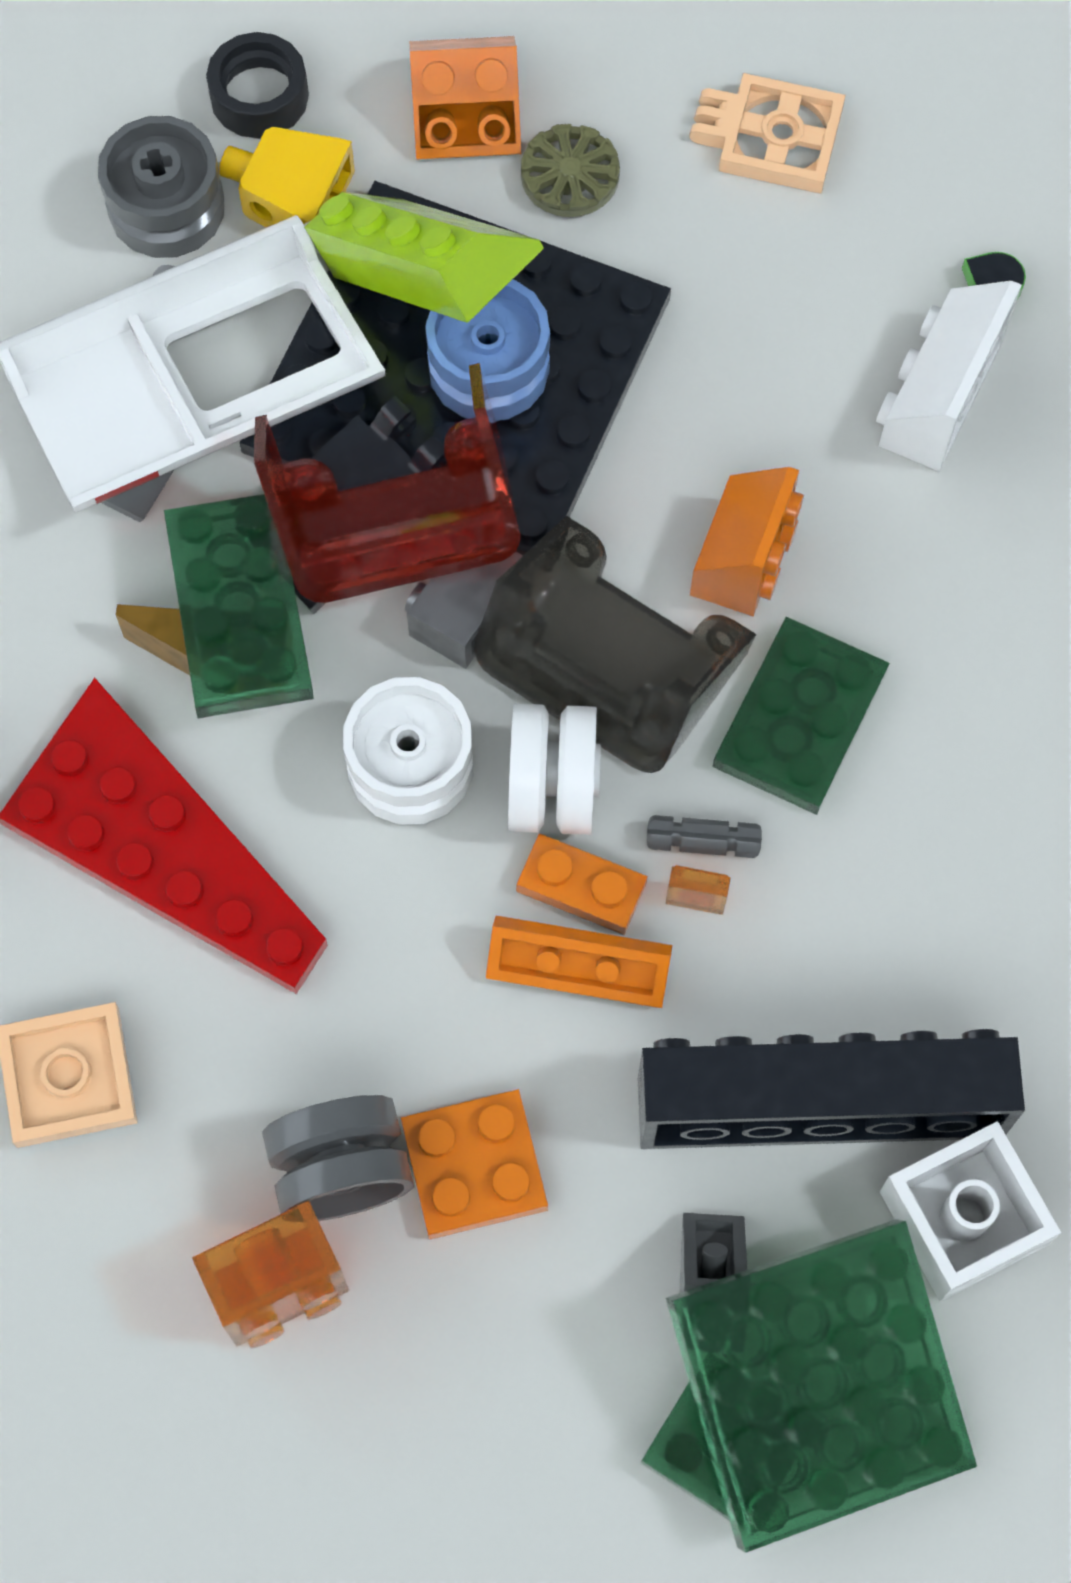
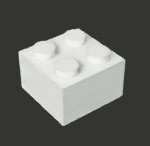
(970, 1210)

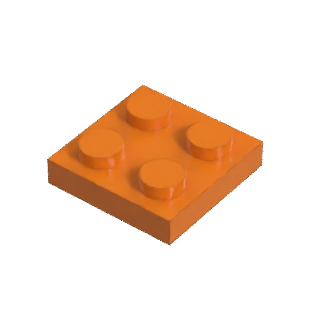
(474, 1164)

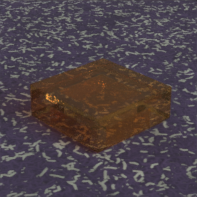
(698, 889)

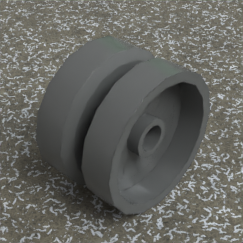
(161, 186)
(339, 1156)

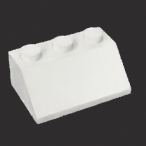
(946, 372)

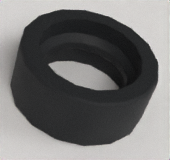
(251, 52)

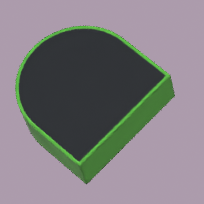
(993, 268)

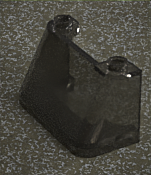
(581, 641)

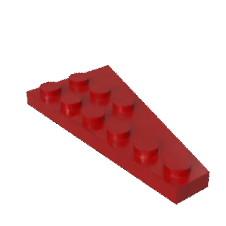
(135, 824)

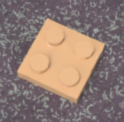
(66, 1075)

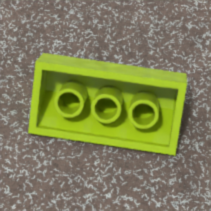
(418, 252)

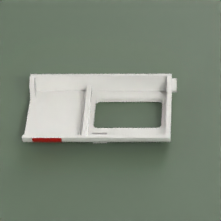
(111, 395)

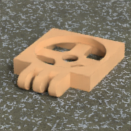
(726, 115)

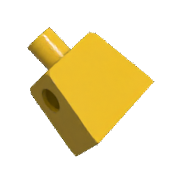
(288, 174)

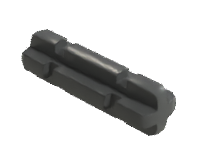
(704, 836)

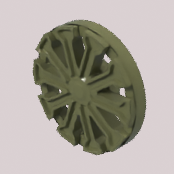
(570, 170)

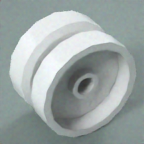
(408, 750)
(553, 769)

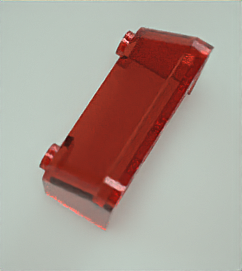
(395, 527)

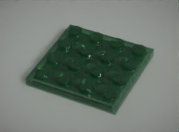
(821, 1384)

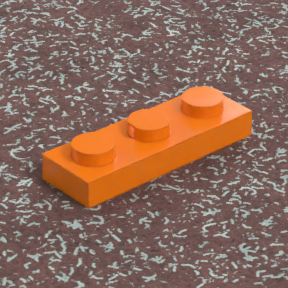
(578, 961)

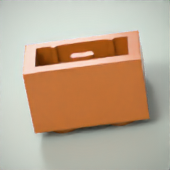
(465, 97)
(748, 539)

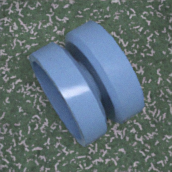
(507, 340)

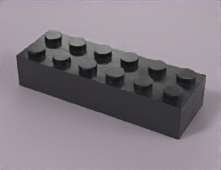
(827, 1090)

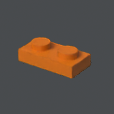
(581, 884)

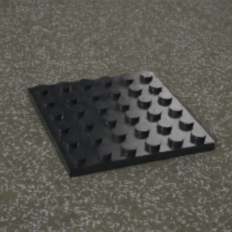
(597, 342)

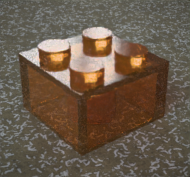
(272, 1276)

